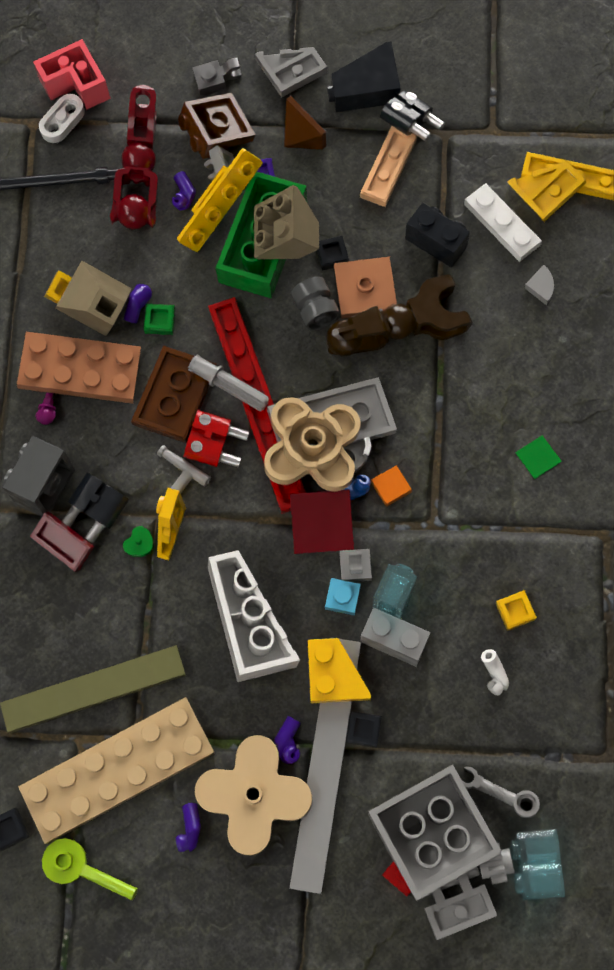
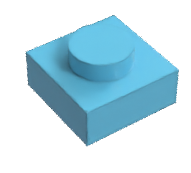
(342, 596)

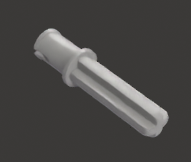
(218, 377)

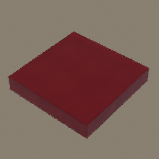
(321, 521)

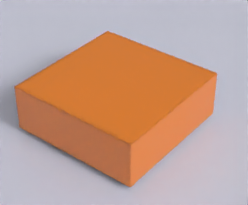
(391, 485)

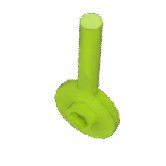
(66, 862)

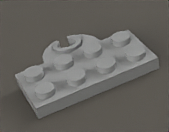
(372, 407)

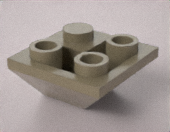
(285, 227)
(93, 298)

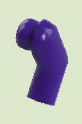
(187, 191)
(192, 828)

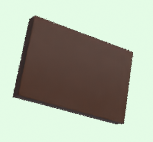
(171, 396)

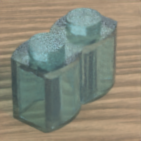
(539, 865)

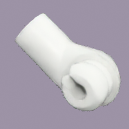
(495, 668)

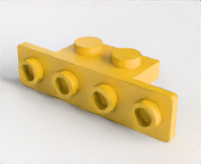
(218, 199)

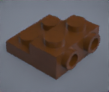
(215, 122)

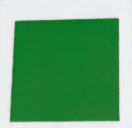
(538, 457)

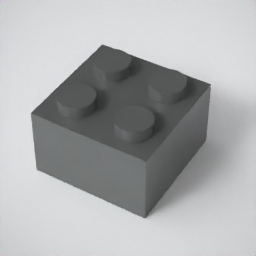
(38, 476)

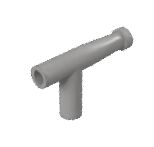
(188, 470)

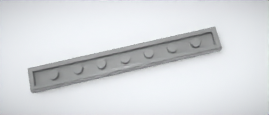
(323, 782)

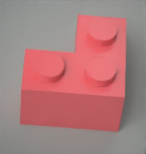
(72, 70)

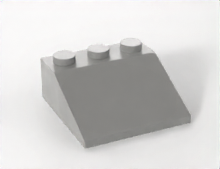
(434, 832)

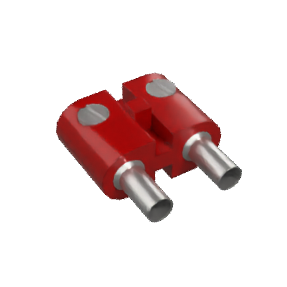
(208, 439)

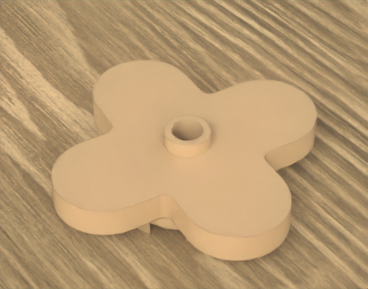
(298, 428)
(251, 820)

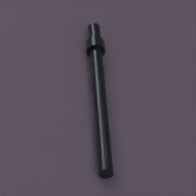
(101, 175)

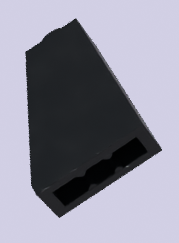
(366, 81)

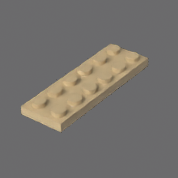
(115, 770)

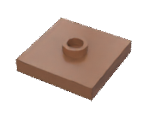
(364, 285)

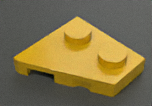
(548, 188)
(171, 512)
(333, 673)

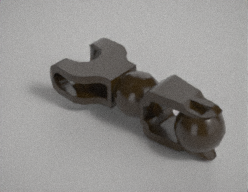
(420, 315)

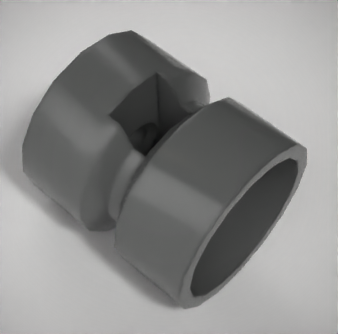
(313, 299)

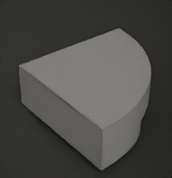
(541, 285)

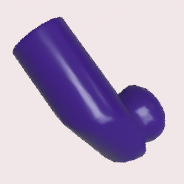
(138, 299)
(285, 743)

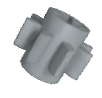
(498, 867)

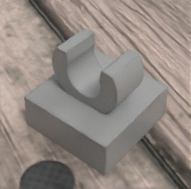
(218, 158)
(355, 565)

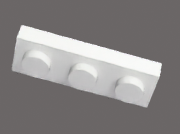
(502, 222)

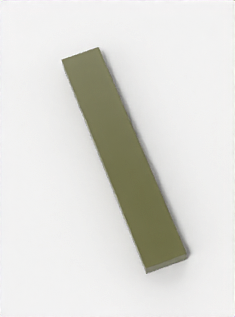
(92, 689)

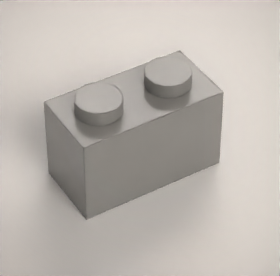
(395, 637)

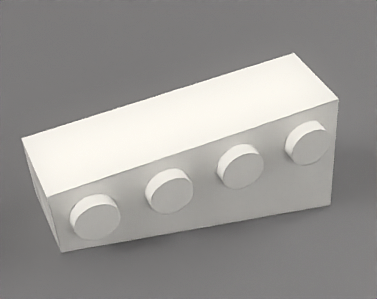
(251, 630)

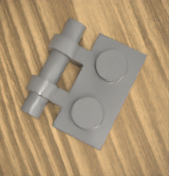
(460, 910)

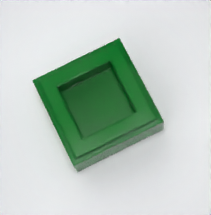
(159, 319)

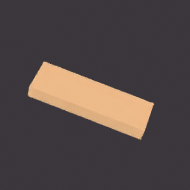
(388, 167)

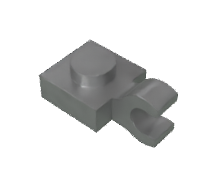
(212, 76)

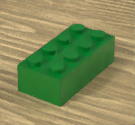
(237, 261)

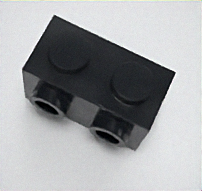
(437, 234)

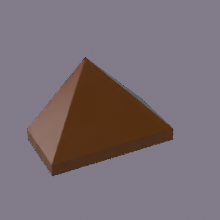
(301, 128)

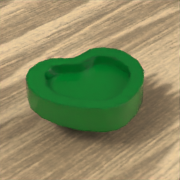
(139, 543)

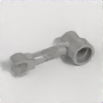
(502, 794)

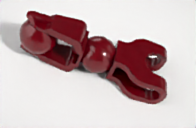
(138, 163)

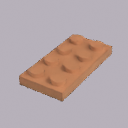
(79, 367)

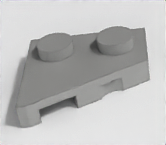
(292, 68)

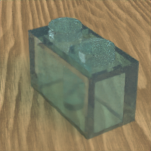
(395, 590)

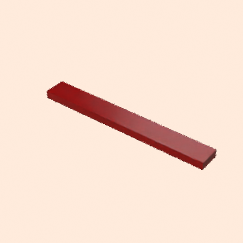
(246, 368)

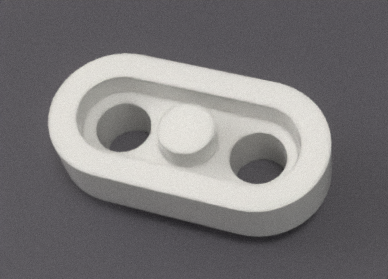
(60, 119)

